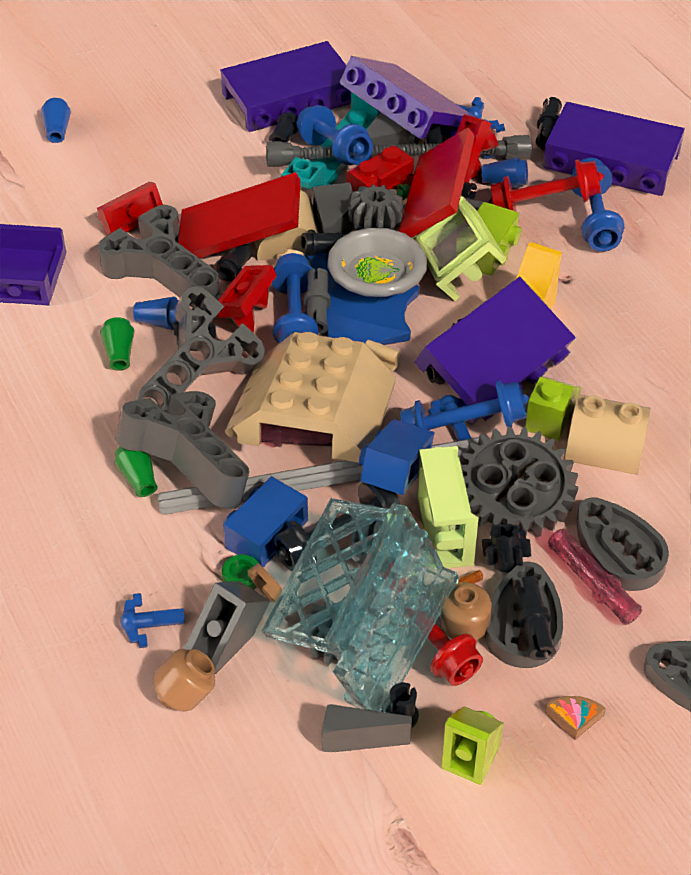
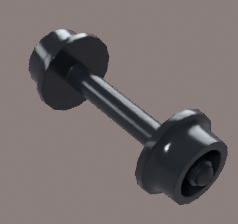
(293, 539)

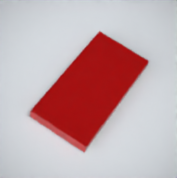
(437, 184)
(241, 216)

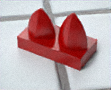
(483, 141)
(126, 209)
(245, 292)

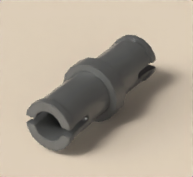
(317, 298)

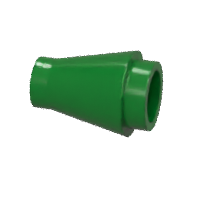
(118, 340)
(137, 469)

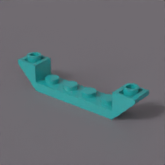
(326, 171)

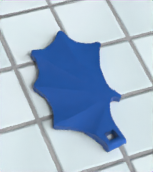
(362, 316)

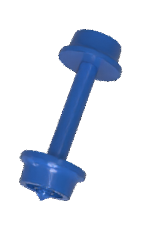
(350, 143)
(603, 227)
(293, 281)
(509, 402)

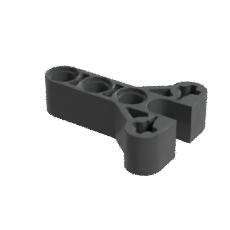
(156, 255)
(194, 334)
(187, 442)

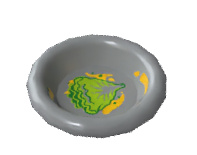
(377, 262)

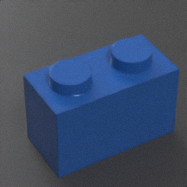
(393, 456)
(262, 517)

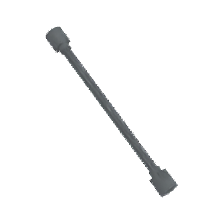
(283, 153)

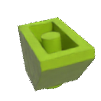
(551, 407)
(471, 743)

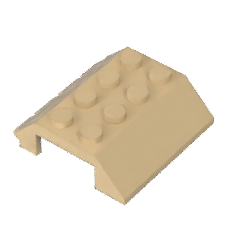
(316, 387)

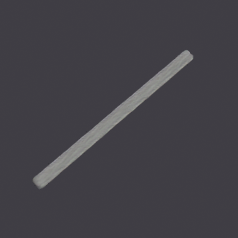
(298, 479)

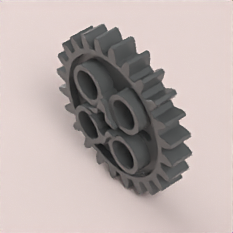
(543, 500)

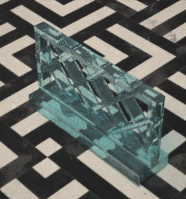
(363, 580)
(395, 624)

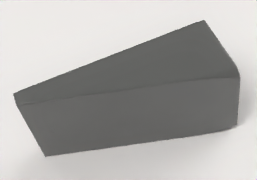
(361, 729)

